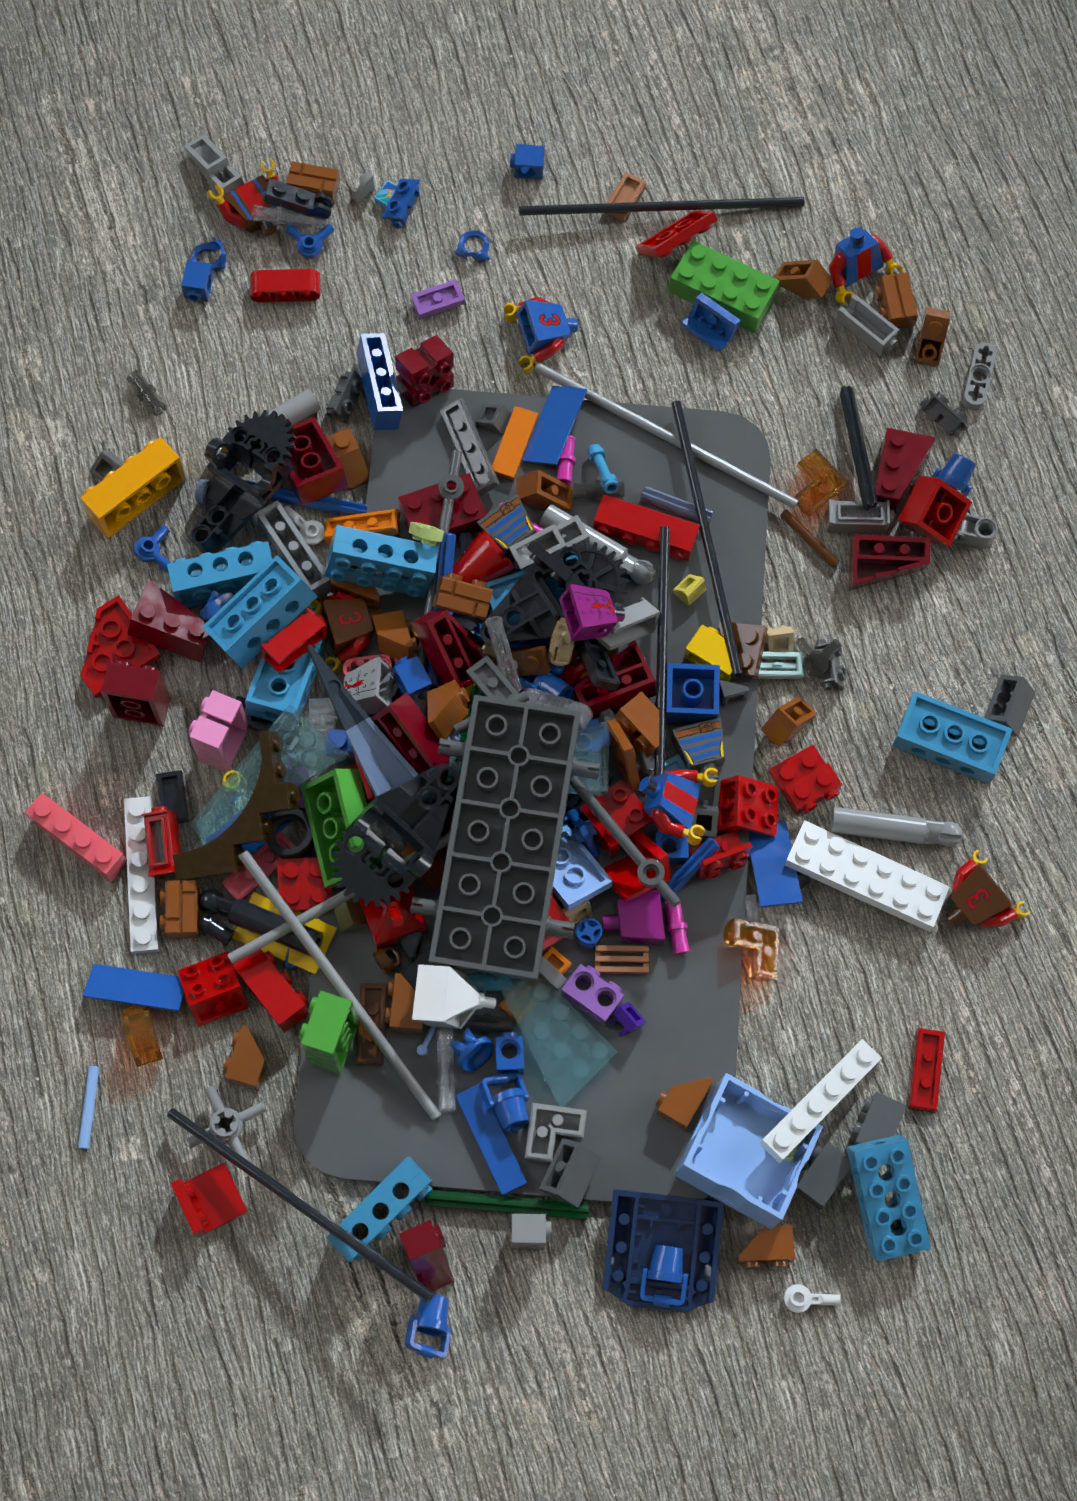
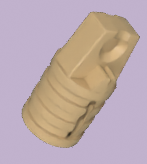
(560, 645)

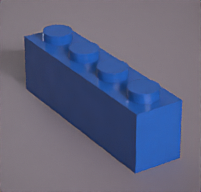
(379, 381)

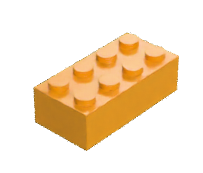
(133, 487)

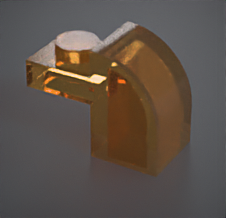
(141, 1035)

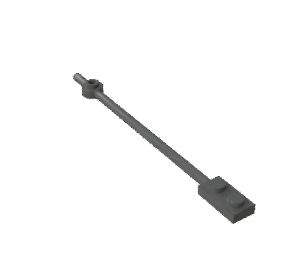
(449, 497)
(495, 685)

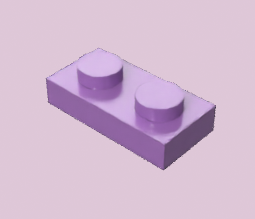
(437, 299)

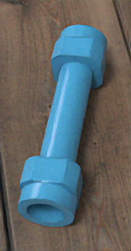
(608, 481)

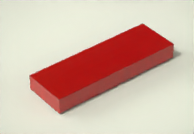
(926, 1070)

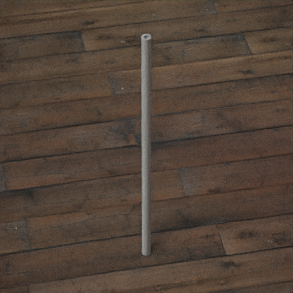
(669, 437)
(308, 916)
(339, 985)

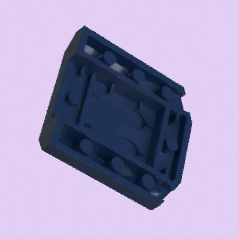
(653, 1219)

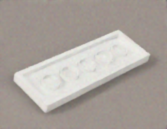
(867, 876)

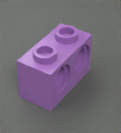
(587, 999)

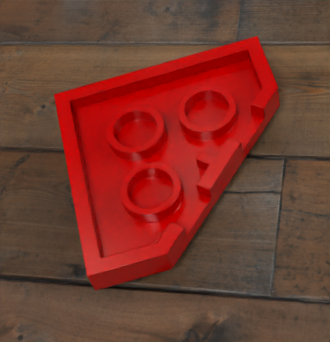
(112, 644)

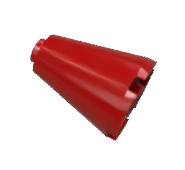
(483, 561)

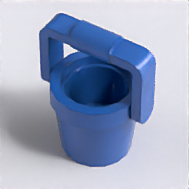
(957, 472)
(548, 683)
(508, 1104)
(665, 1266)
(432, 1321)

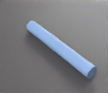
(88, 1107)

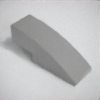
(213, 164)
(551, 539)

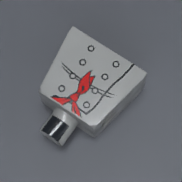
(371, 685)

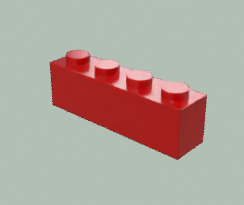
(642, 527)

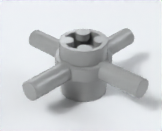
(222, 1114)

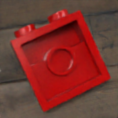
(805, 780)

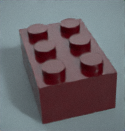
(315, 464)
(426, 508)
(136, 693)

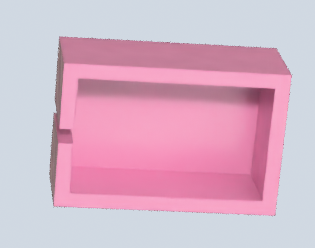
(219, 731)

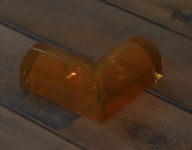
(824, 485)
(761, 941)

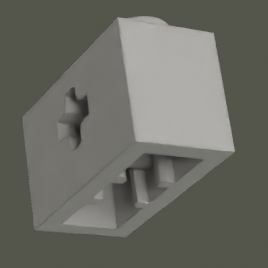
(530, 1231)

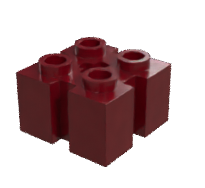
(424, 371)

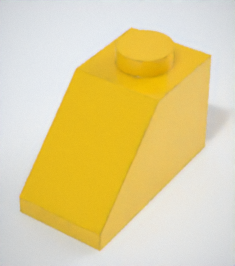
(709, 649)

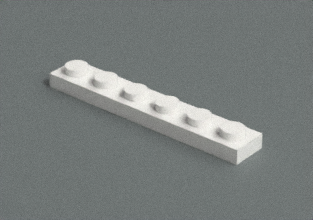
(141, 888)
(820, 1101)

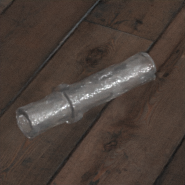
(286, 217)
(502, 651)
(445, 1062)

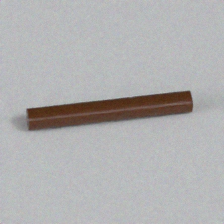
(809, 538)

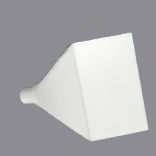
(446, 997)

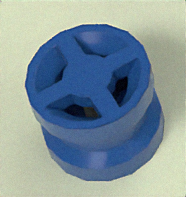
(587, 928)

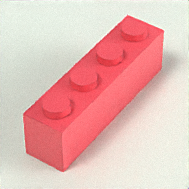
(76, 837)

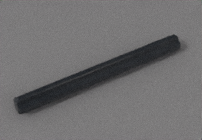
(858, 448)

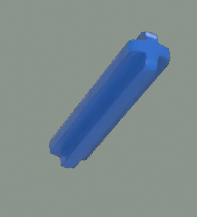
(692, 865)

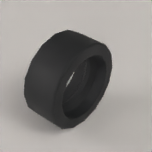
(301, 850)

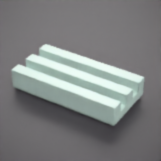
(799, 674)

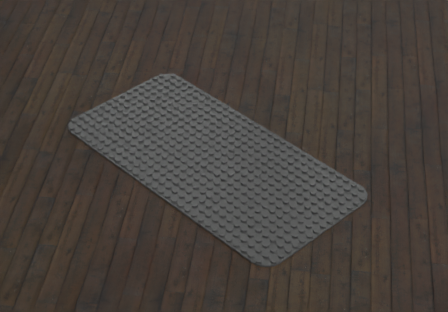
(367, 1116)

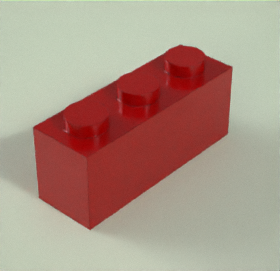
(272, 989)

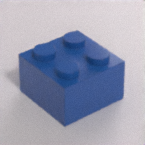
(692, 693)

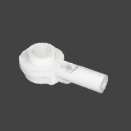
(311, 530)
(798, 1299)

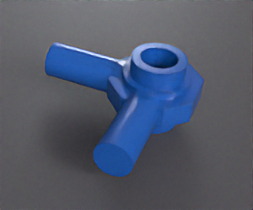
(309, 244)
(148, 548)
(583, 832)

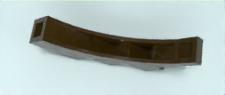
(251, 826)

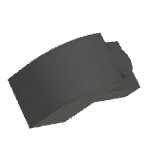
(707, 808)

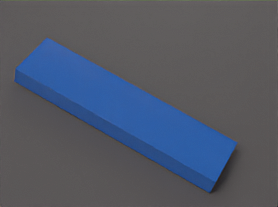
(491, 1140)

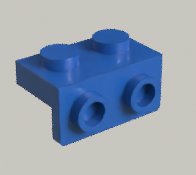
(711, 323)

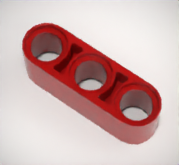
(285, 285)

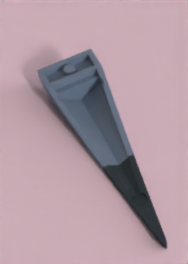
(375, 753)

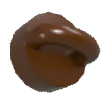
(383, 960)

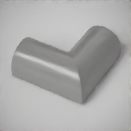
(545, 1124)

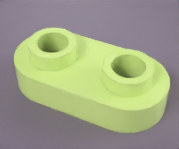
(426, 533)

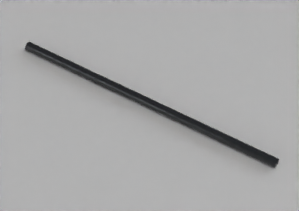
(661, 206)
(707, 539)
(662, 640)
(301, 1205)

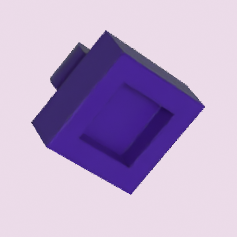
(628, 1017)

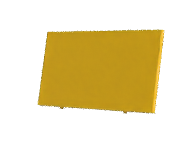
(277, 950)

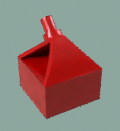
(934, 510)
(393, 920)

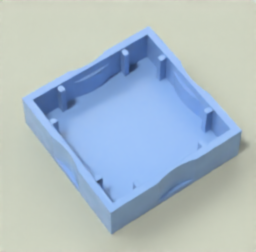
(732, 1164)

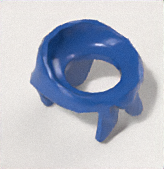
(214, 604)
(473, 1051)

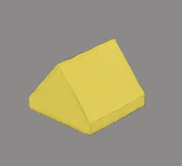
(690, 589)

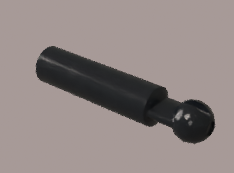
(254, 918)

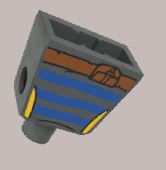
(508, 524)
(700, 745)

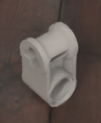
(970, 528)

